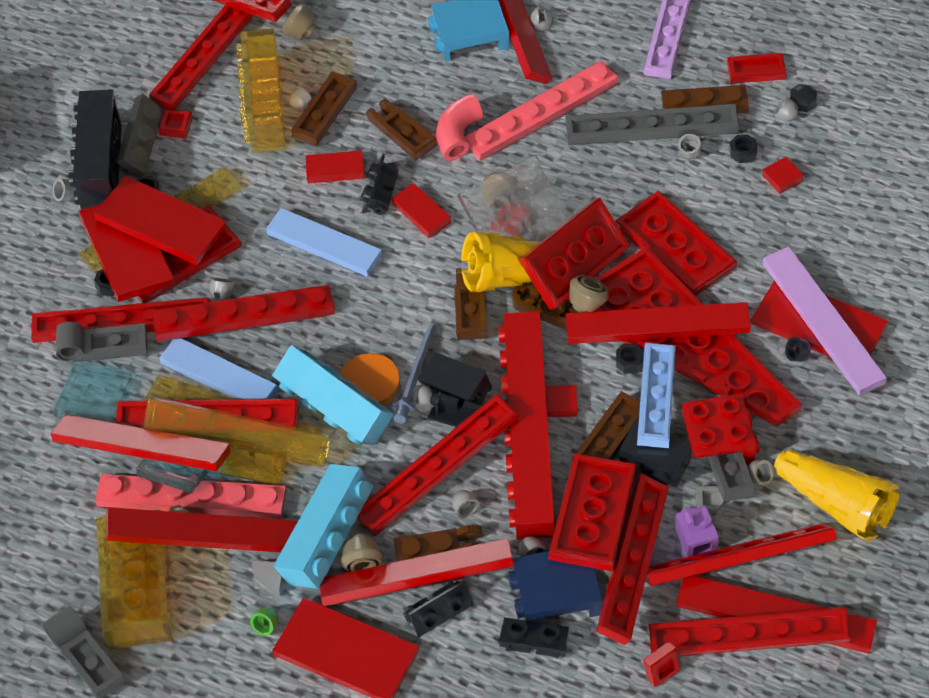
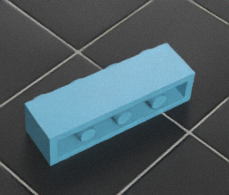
(332, 395)
(323, 526)

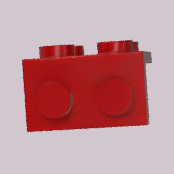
(720, 427)

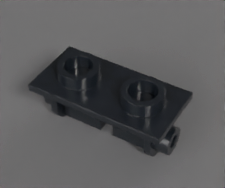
(380, 176)
(450, 409)
(446, 603)
(523, 635)

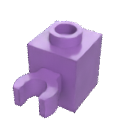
(696, 530)

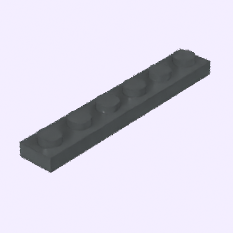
(651, 124)

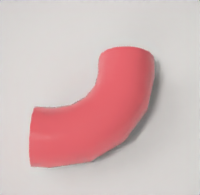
(453, 124)

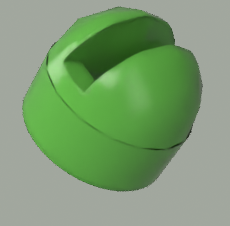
(259, 619)

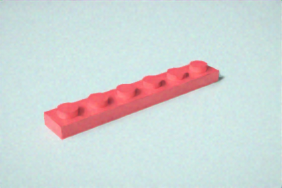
(541, 110)
(207, 498)

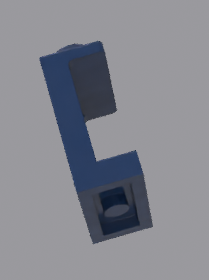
(553, 587)

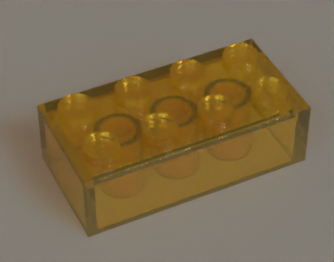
(261, 91)
(133, 592)

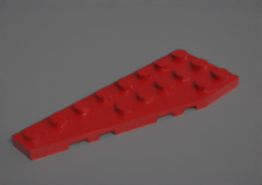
(713, 360)

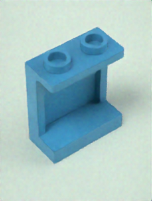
(467, 24)

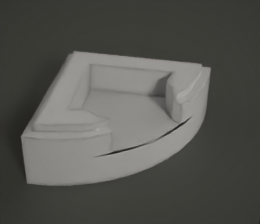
(710, 497)
(267, 576)

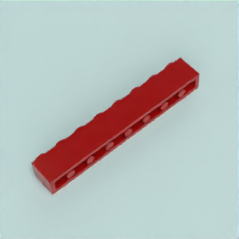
(528, 434)

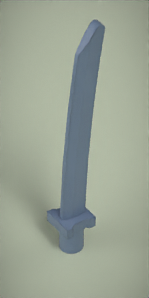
(405, 405)

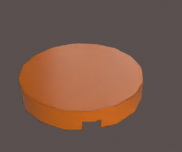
(374, 376)

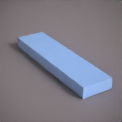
(324, 242)
(215, 371)
(656, 395)

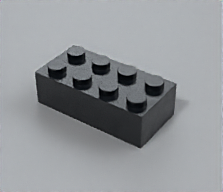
(96, 147)

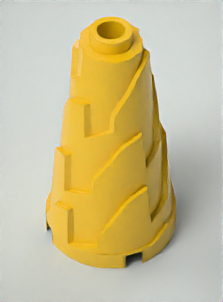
(494, 261)
(842, 492)

